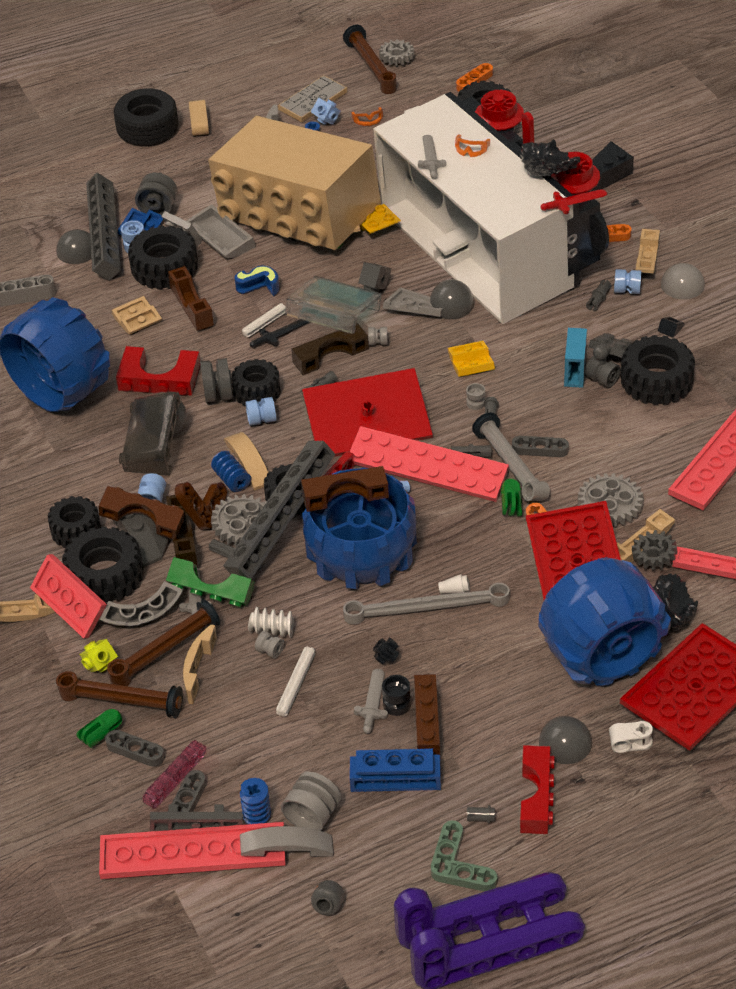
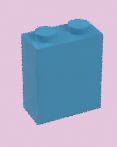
(575, 357)

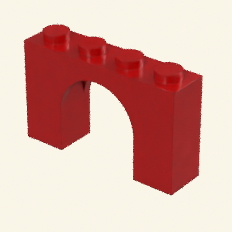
(179, 379)

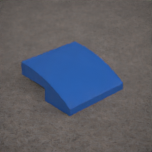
(148, 219)

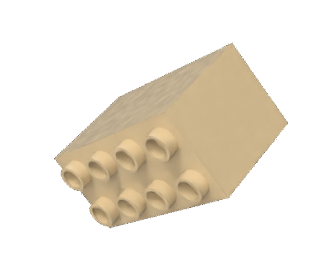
(295, 181)

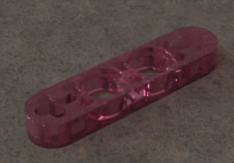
(174, 774)

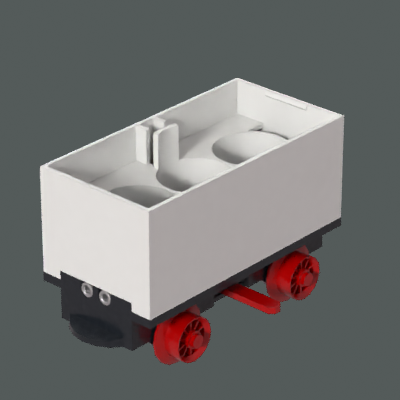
(485, 210)

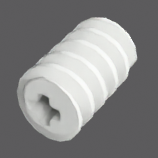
(271, 622)

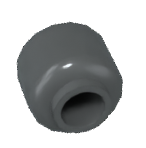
(327, 897)

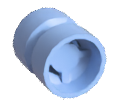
(129, 231)
(627, 281)
(260, 411)
(152, 486)

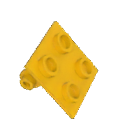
(379, 219)

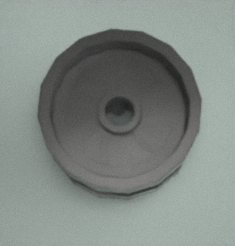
(156, 193)
(215, 380)

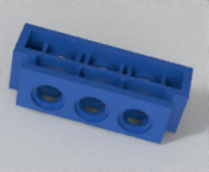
(394, 773)

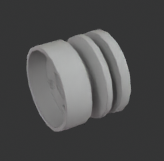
(311, 801)

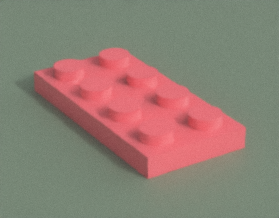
(68, 596)

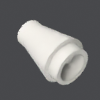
(454, 585)

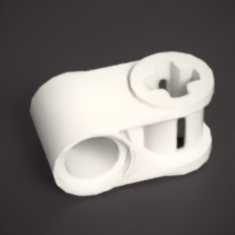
(628, 737)

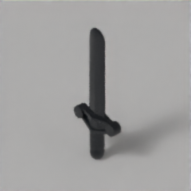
(271, 337)

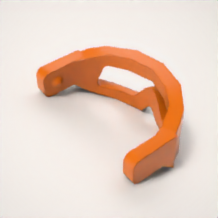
(356, 119)
(484, 145)

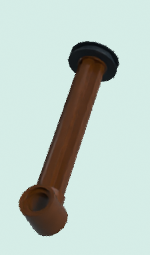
(355, 37)
(122, 670)
(72, 687)

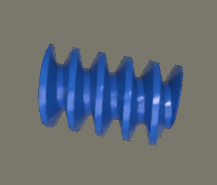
(230, 471)
(255, 801)

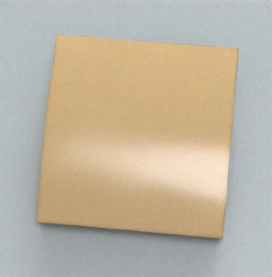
(136, 315)

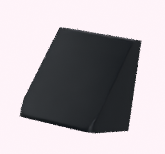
(670, 326)

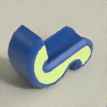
(257, 278)

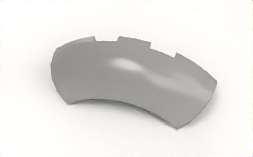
(142, 612)

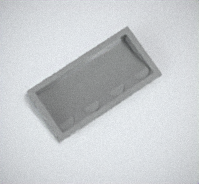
(222, 233)

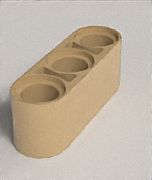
(198, 117)

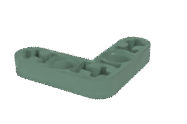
(453, 867)

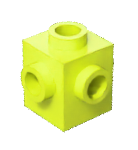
(97, 655)

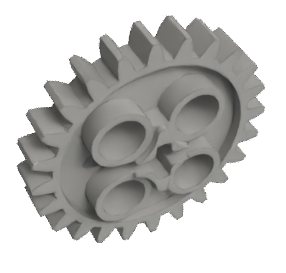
(622, 497)
(234, 517)

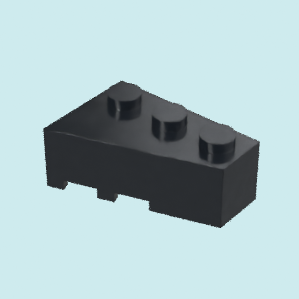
(612, 164)

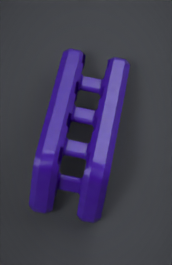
(431, 930)

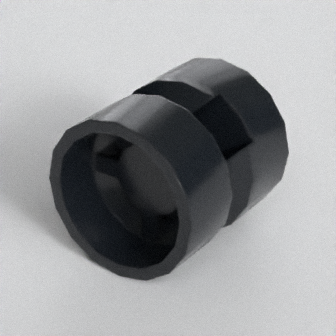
(396, 695)

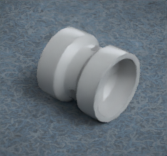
(373, 336)
(475, 396)
(271, 645)

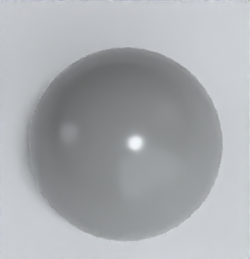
(683, 281)

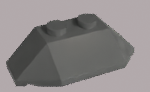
(144, 531)

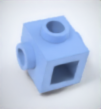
(325, 111)

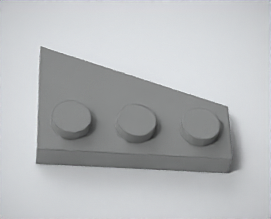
(411, 302)

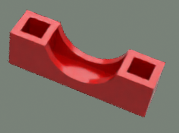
(534, 810)

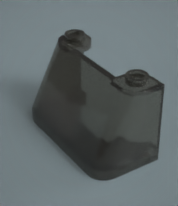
(150, 434)

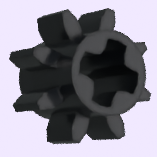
(386, 651)

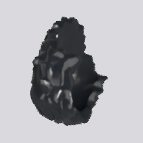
(546, 159)
(676, 600)

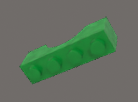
(234, 589)

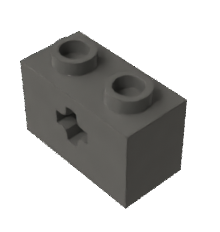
(374, 276)

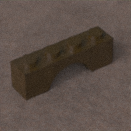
(308, 355)
(184, 543)

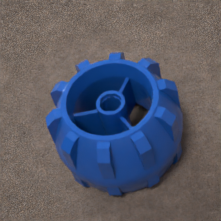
(54, 355)
(361, 537)
(603, 621)

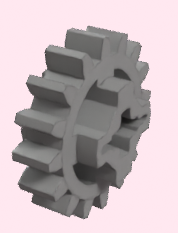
(396, 52)

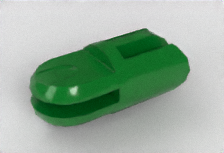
(511, 497)
(98, 728)

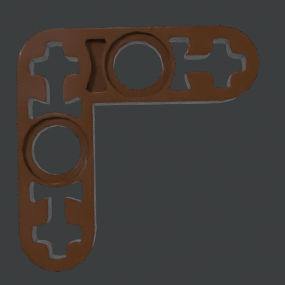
(202, 513)

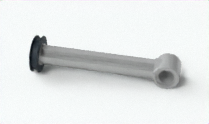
(488, 427)

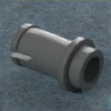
(491, 405)
(481, 814)

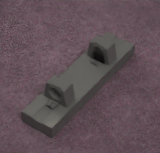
(187, 820)

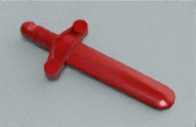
(563, 203)

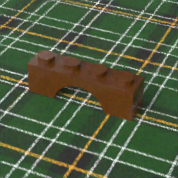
(196, 309)
(366, 482)
(119, 503)
(427, 712)

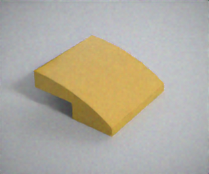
(471, 358)

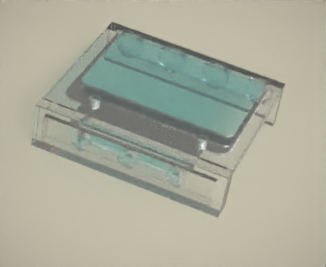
(331, 303)

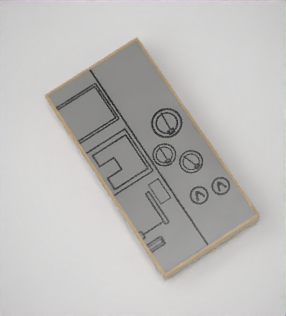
(301, 103)

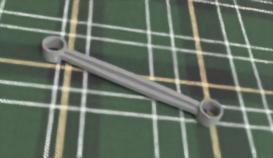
(426, 603)

